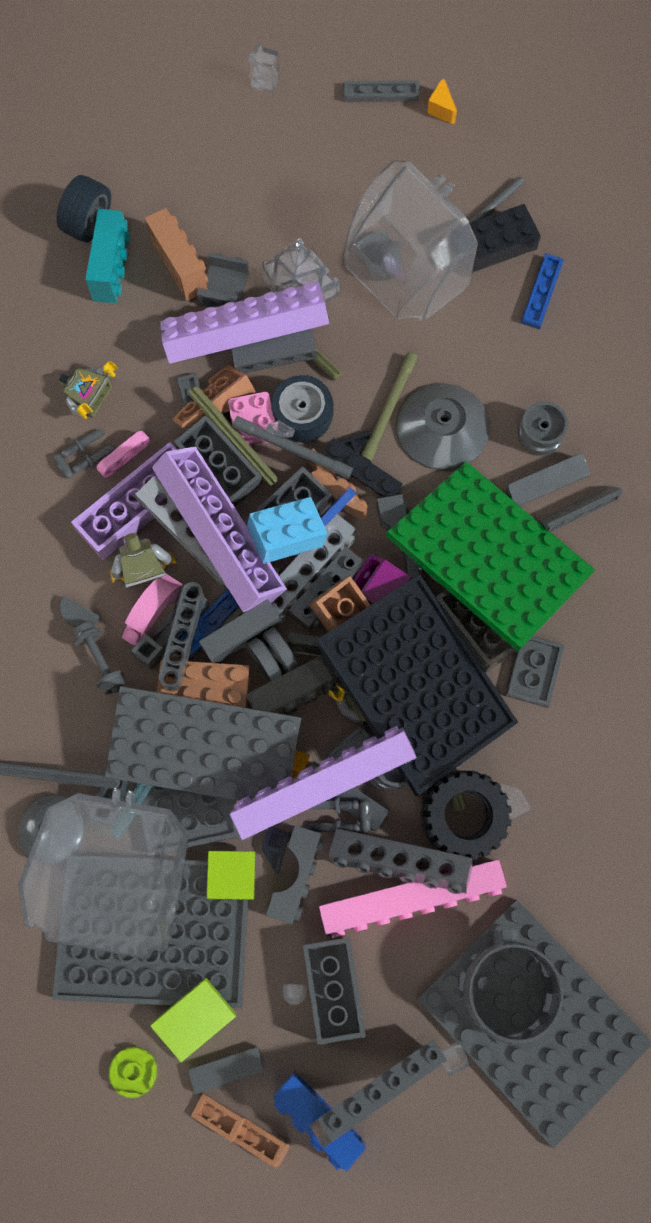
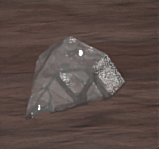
(296, 267)

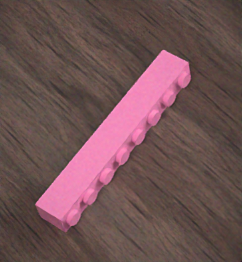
(405, 899)

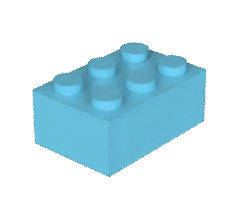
(286, 530)

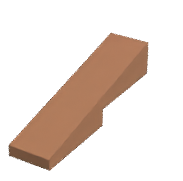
(241, 1130)

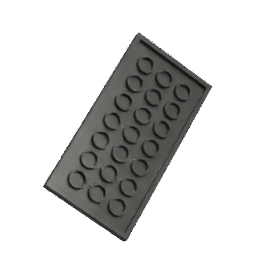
(199, 744)

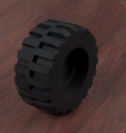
(496, 814)

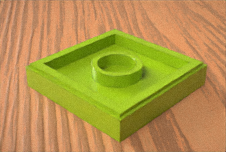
(231, 875)

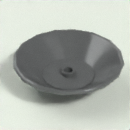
(439, 442)

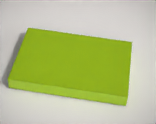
(193, 1020)

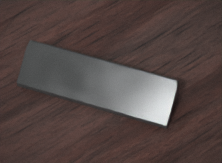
(548, 480)
(581, 508)
(378, 812)

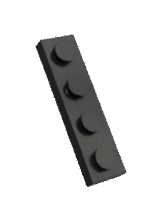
(363, 470)

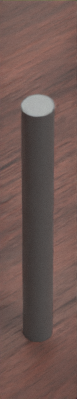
(499, 199)

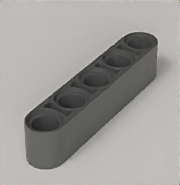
(181, 626)

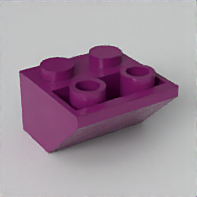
(379, 578)

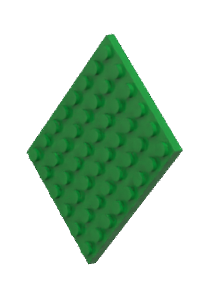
(491, 555)

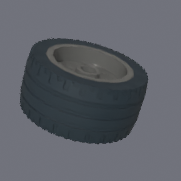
(80, 206)

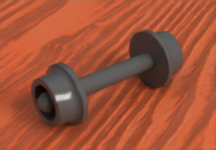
(86, 634)

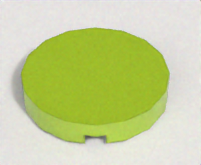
(133, 1072)

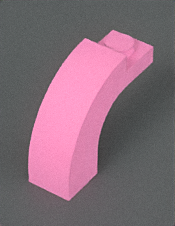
(149, 606)

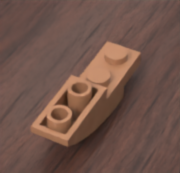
(356, 506)

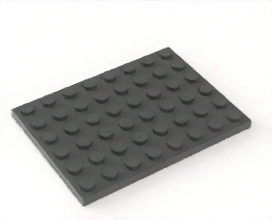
(203, 944)
(568, 1067)

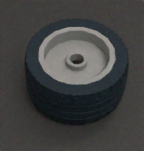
(304, 406)

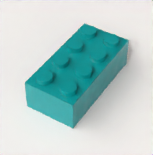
(108, 256)

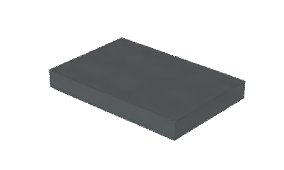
(535, 672)

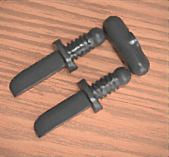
(90, 460)
(365, 816)

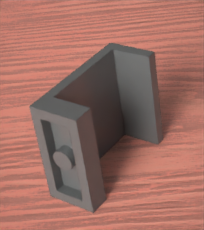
(225, 281)

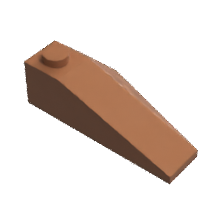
(222, 386)

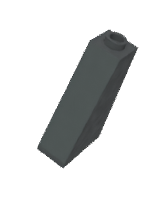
(235, 634)

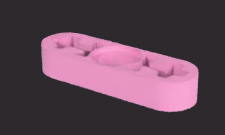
(123, 454)

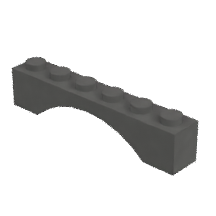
(390, 512)

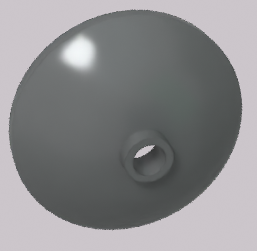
(32, 820)

